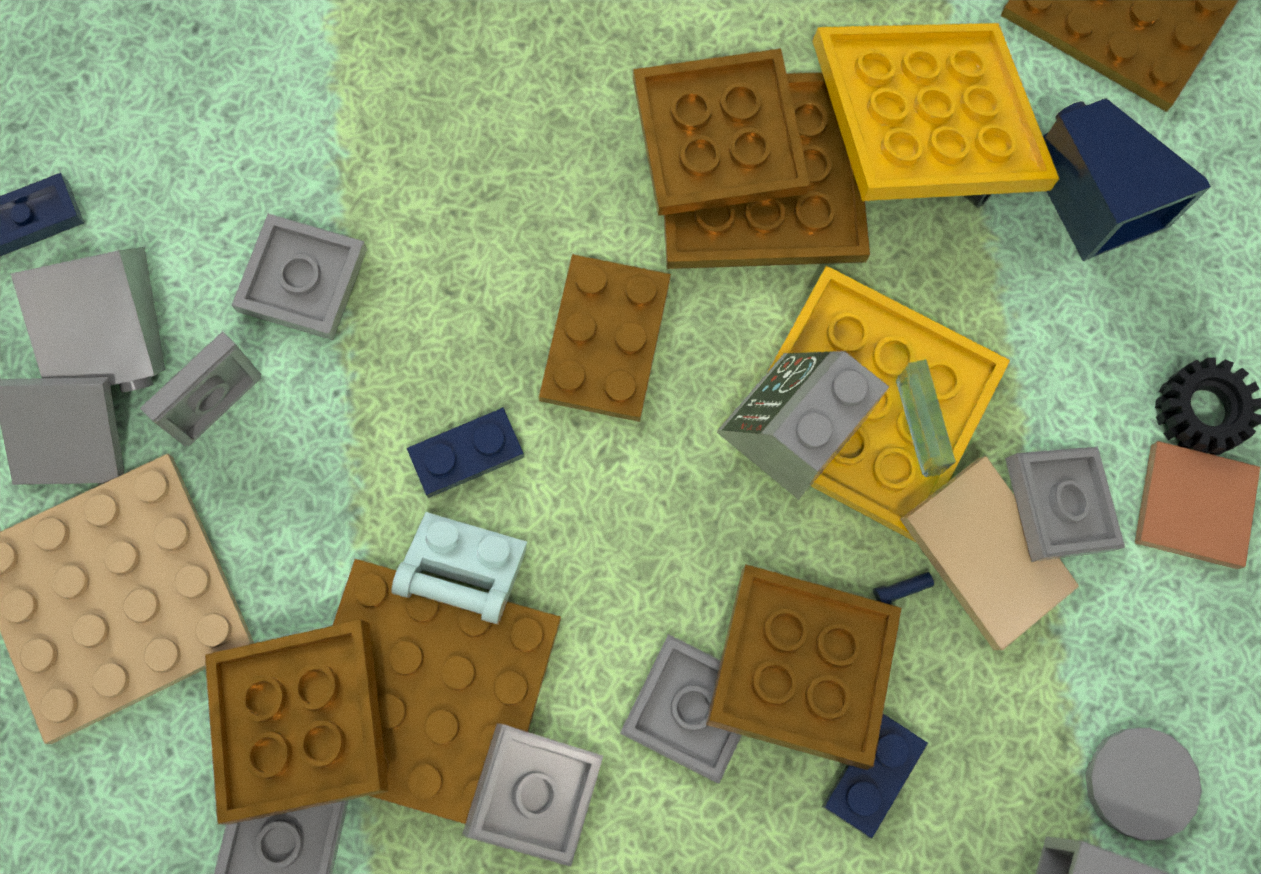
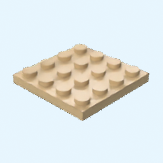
(112, 599)

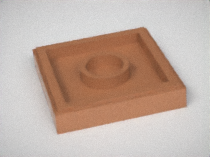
(1198, 505)

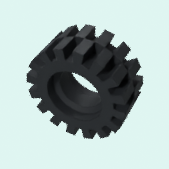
(1232, 391)

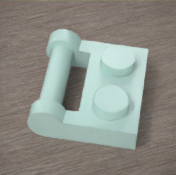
(463, 555)

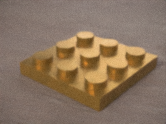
(720, 132)
(805, 667)
(295, 723)

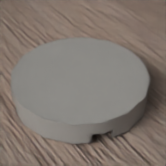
(1143, 784)

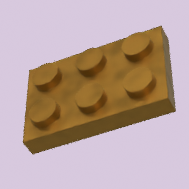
(605, 338)

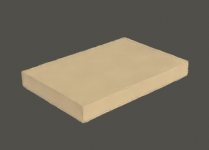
(981, 553)

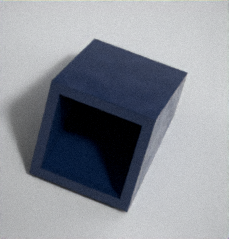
(1115, 178)

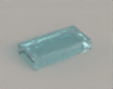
(925, 419)

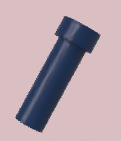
(903, 588)

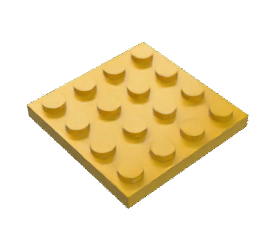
(932, 111)
(879, 463)

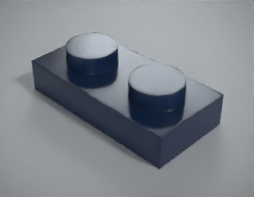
(37, 213)
(465, 452)
(866, 796)

